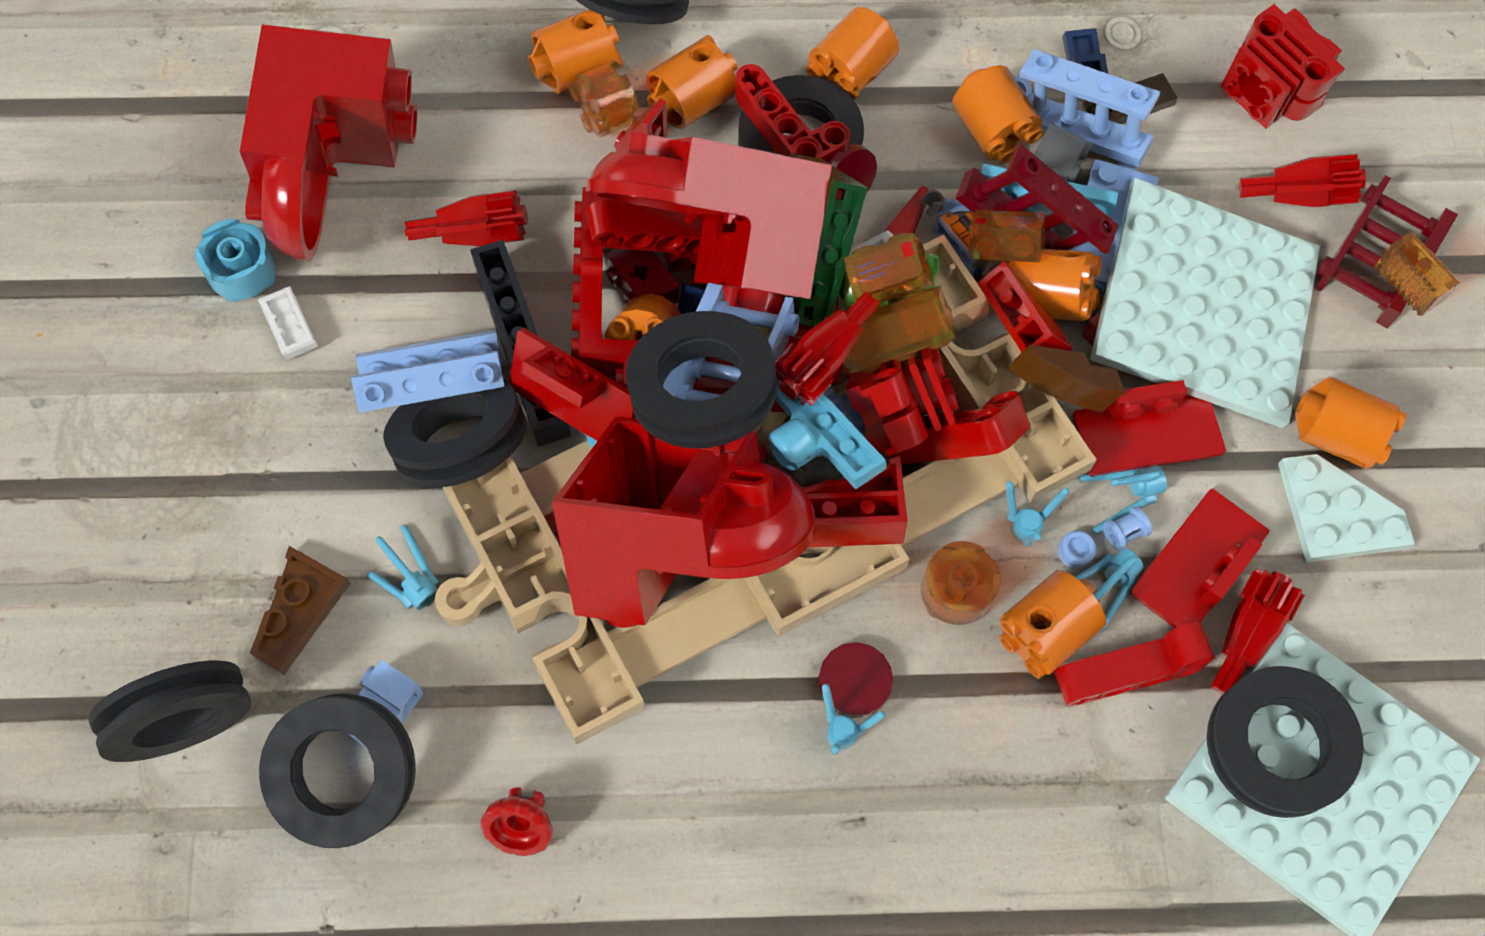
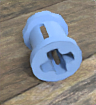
(1127, 528)

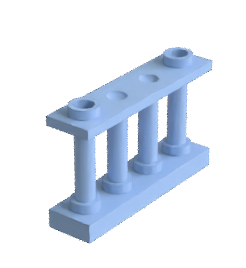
(1107, 91)
(428, 371)
(682, 378)

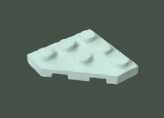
(1338, 513)

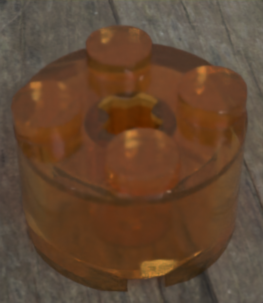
(605, 99)
(978, 576)

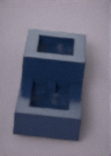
(1083, 48)

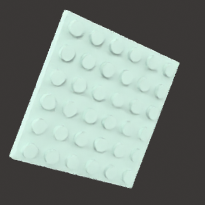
(1207, 303)
(1364, 845)

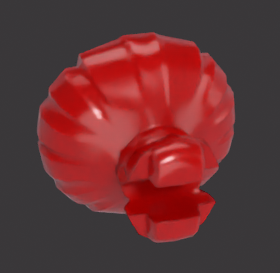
(518, 824)

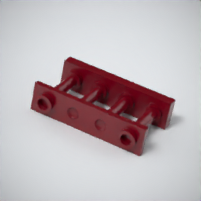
(1045, 187)
(1389, 301)

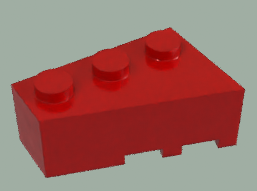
(862, 515)

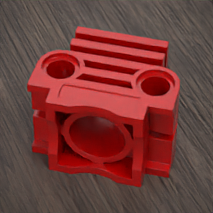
(1282, 68)
(899, 397)

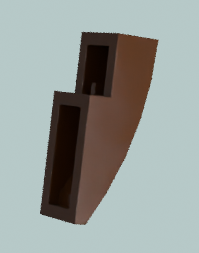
(1068, 377)

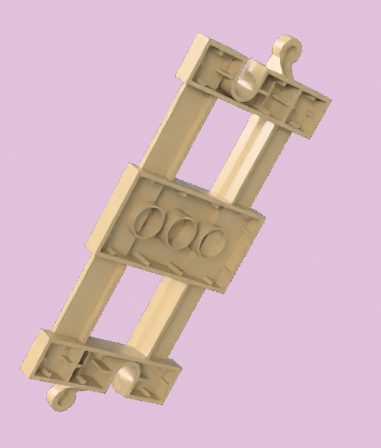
(598, 671)

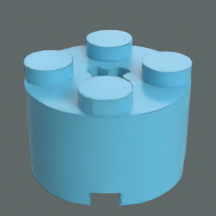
(236, 260)

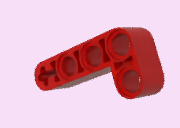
(757, 93)
(645, 229)
(976, 432)
(1135, 667)

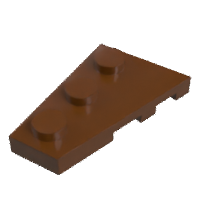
(299, 607)

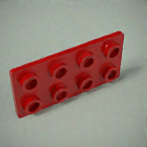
(567, 386)
(1150, 429)
(1200, 561)

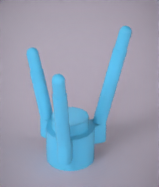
(1142, 482)
(1028, 522)
(1120, 572)
(418, 588)
(843, 729)

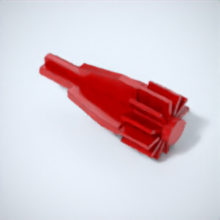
(1311, 182)
(474, 221)
(808, 368)
(1257, 622)

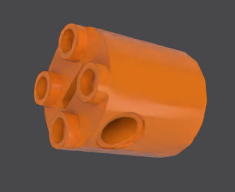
(572, 48)
(854, 51)
(693, 82)
(997, 112)
(1063, 282)
(640, 316)
(1348, 422)
(1052, 622)

